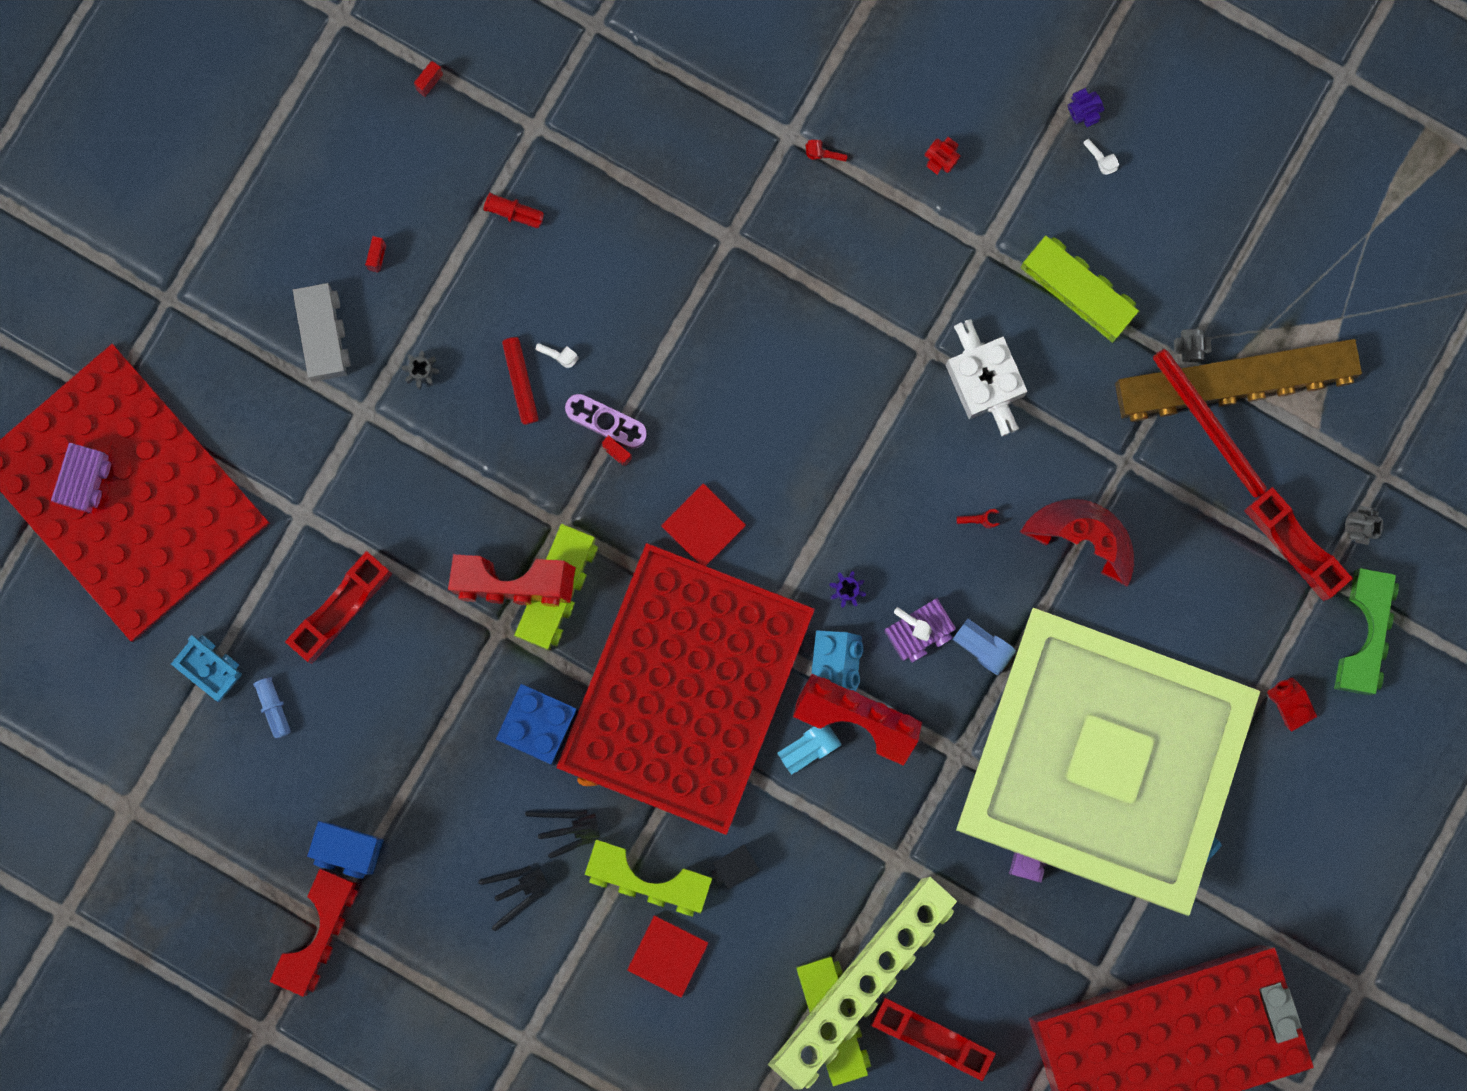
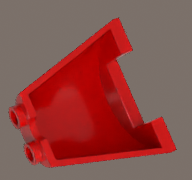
(1081, 521)

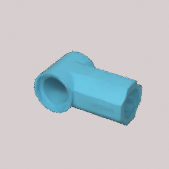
(813, 745)

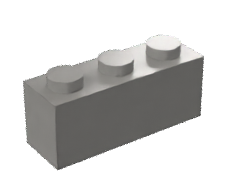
(321, 332)

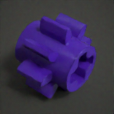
(1085, 107)
(849, 581)

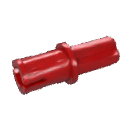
(513, 210)

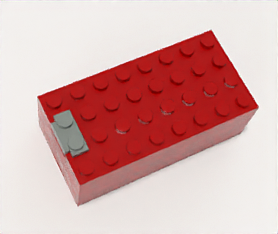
(1188, 1030)

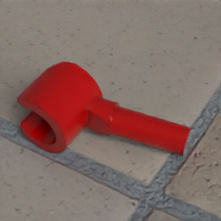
(815, 151)
(979, 519)

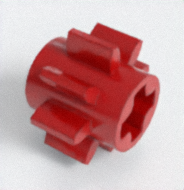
(942, 155)

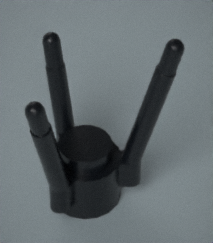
(584, 828)
(531, 882)

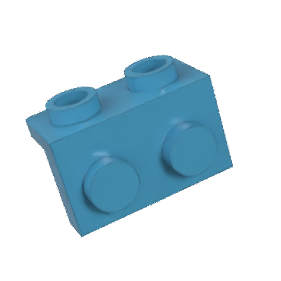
(838, 658)
(206, 668)

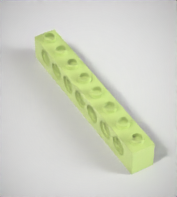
(788, 1059)

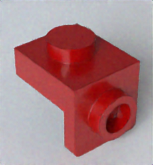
(1292, 703)

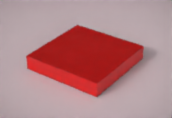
(703, 525)
(667, 956)

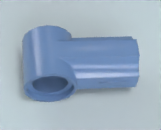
(990, 650)

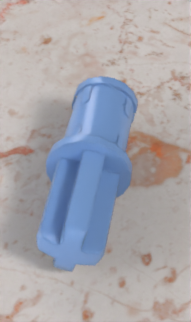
(272, 707)

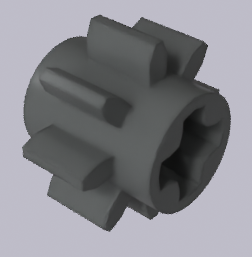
(1192, 345)
(422, 361)
(1364, 525)

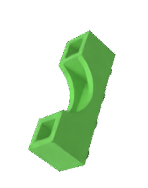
(1373, 595)

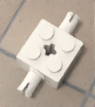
(978, 395)

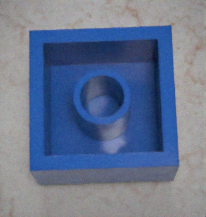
(537, 724)
(344, 848)

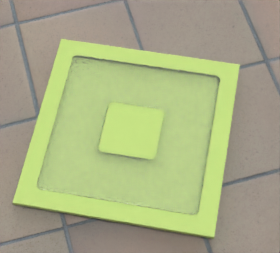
(1109, 761)

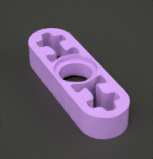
(589, 404)

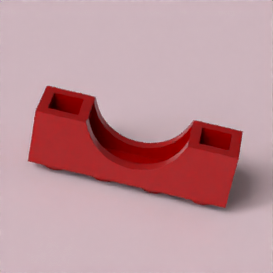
(1281, 527)
(545, 582)
(339, 609)
(827, 703)
(299, 969)
(932, 1038)

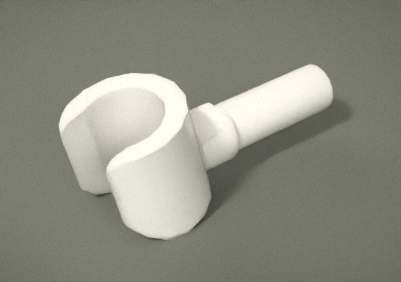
(1106, 164)
(566, 358)
(922, 629)

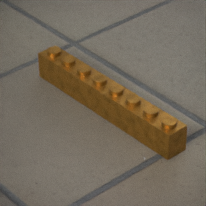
(1243, 378)

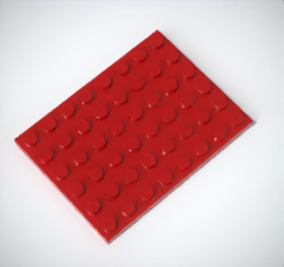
(163, 508)
(685, 689)

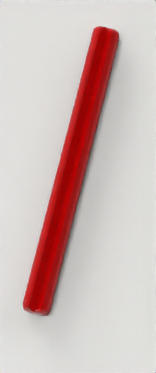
(1209, 423)

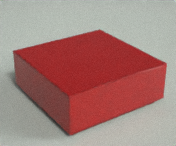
(428, 78)
(376, 254)
(616, 451)

